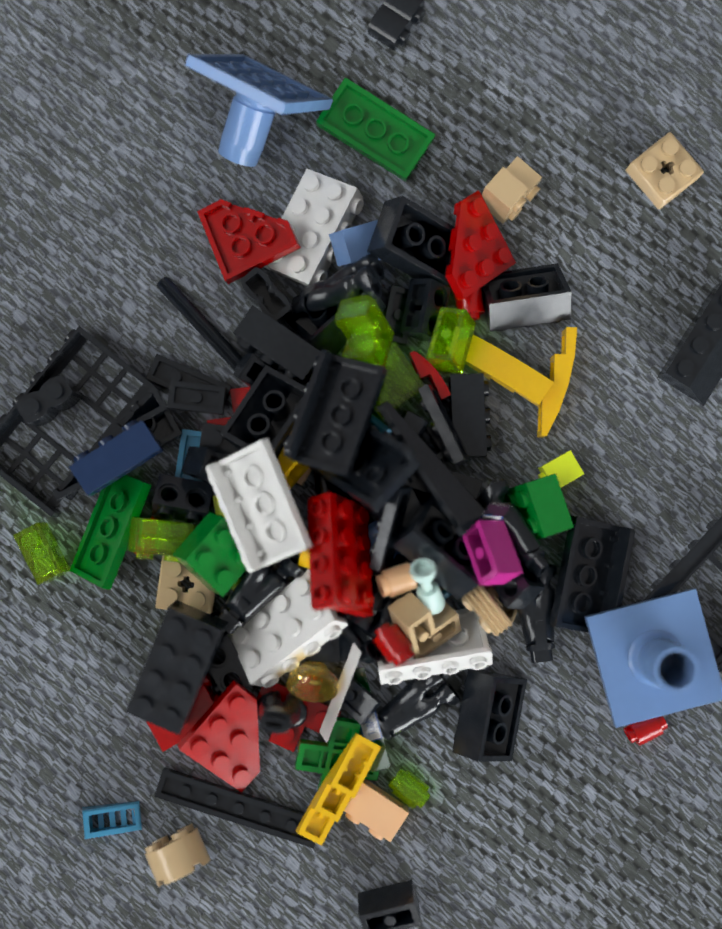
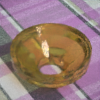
(312, 682)

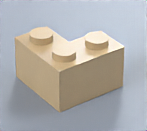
(510, 189)
(422, 628)

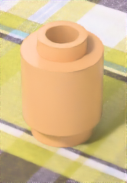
(395, 581)

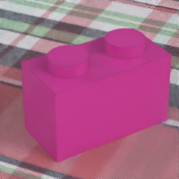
(492, 552)

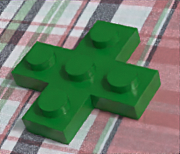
(321, 756)

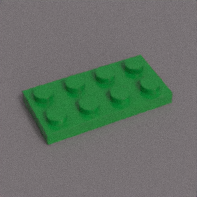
(375, 129)
(109, 531)

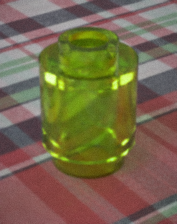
(409, 788)

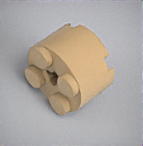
(178, 856)

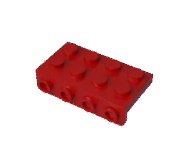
(339, 555)

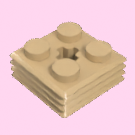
(664, 187)
(171, 589)
(492, 614)

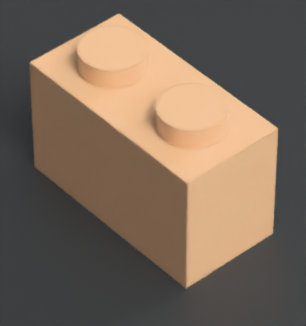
(377, 811)

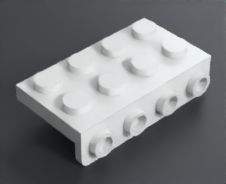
(315, 211)
(258, 506)
(284, 634)
(461, 652)

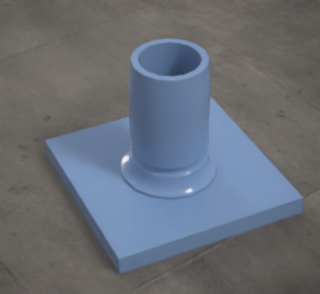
(257, 98)
(654, 657)

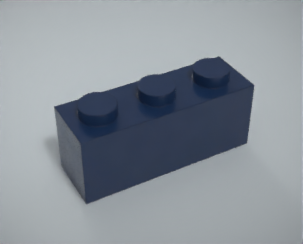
(115, 457)

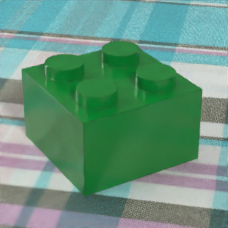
(542, 505)
(212, 554)

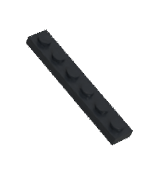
(231, 805)

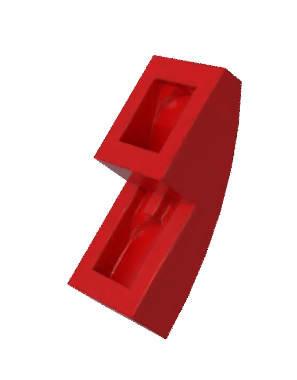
(426, 370)

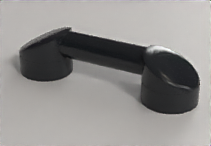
(369, 651)

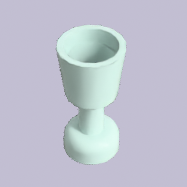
(428, 591)

